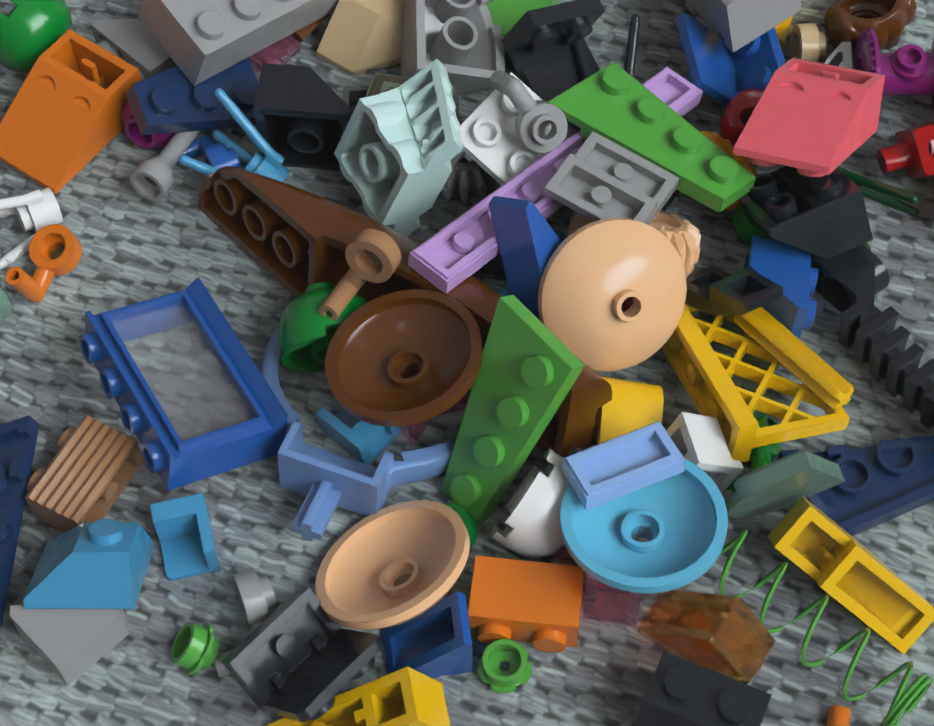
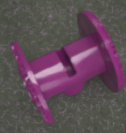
(906, 70)

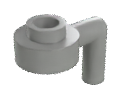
(531, 114)
(255, 599)

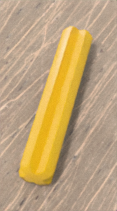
(796, 357)

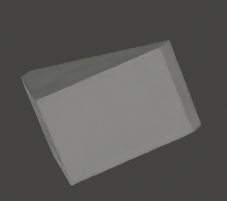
(70, 637)

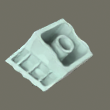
(402, 148)

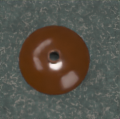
(400, 338)

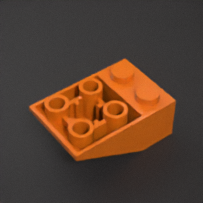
(65, 111)

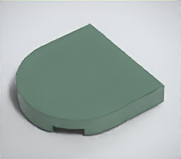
(781, 484)

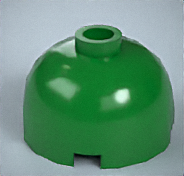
(31, 31)
(306, 333)

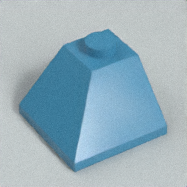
(92, 568)

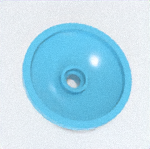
(678, 516)

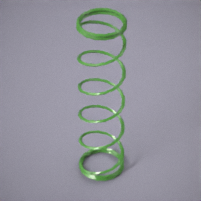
(908, 699)

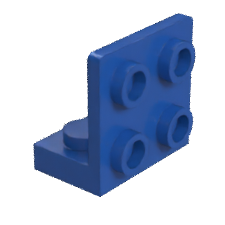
(718, 69)

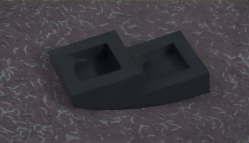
(728, 294)

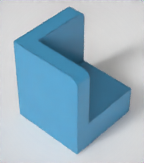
(355, 436)
(185, 536)

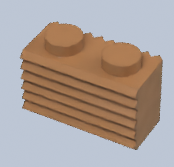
(84, 476)

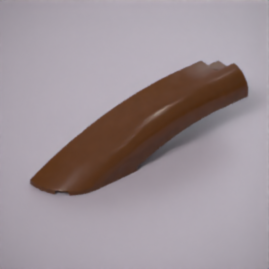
(305, 242)

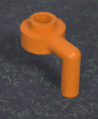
(41, 251)

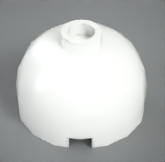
(535, 512)

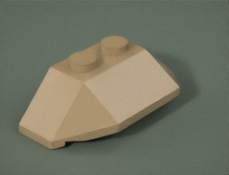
(363, 35)

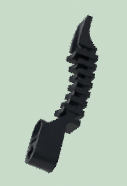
(850, 286)

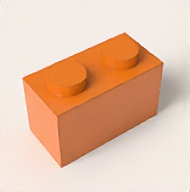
(526, 602)

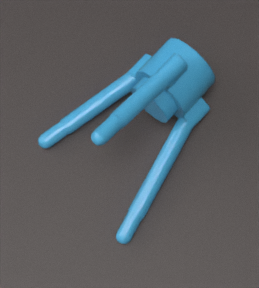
(268, 166)

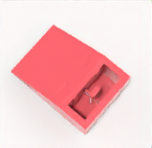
(812, 117)

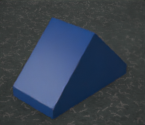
(432, 642)

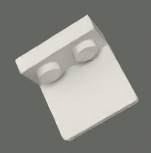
(491, 138)

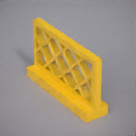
(709, 384)

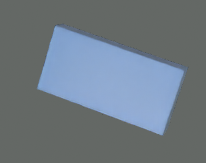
(623, 465)

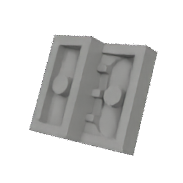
(611, 182)

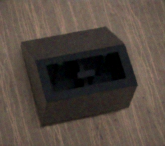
(809, 212)

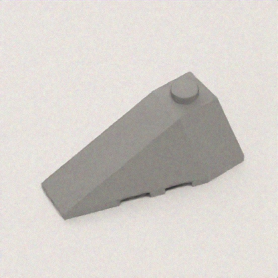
(455, 34)

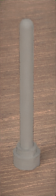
(155, 175)

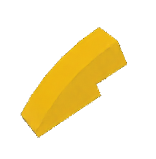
(852, 575)

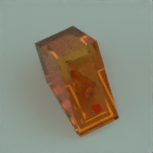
(710, 632)

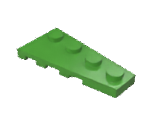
(642, 123)
(509, 406)

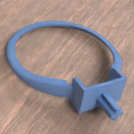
(335, 479)

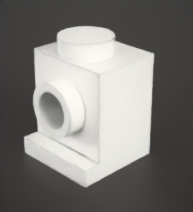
(703, 444)

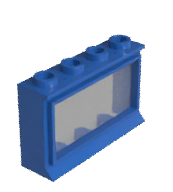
(184, 385)

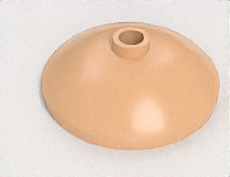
(592, 278)
(393, 565)

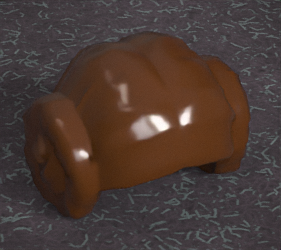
(887, 17)

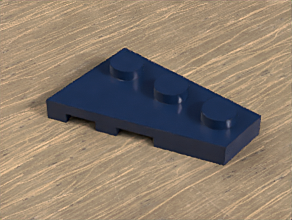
(174, 105)
(878, 482)

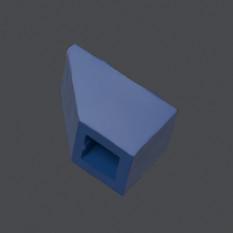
(791, 270)

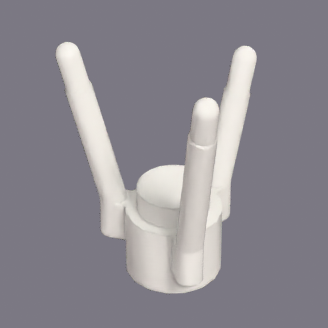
(34, 212)

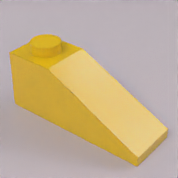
(392, 700)

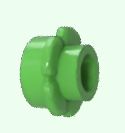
(194, 647)
(504, 652)

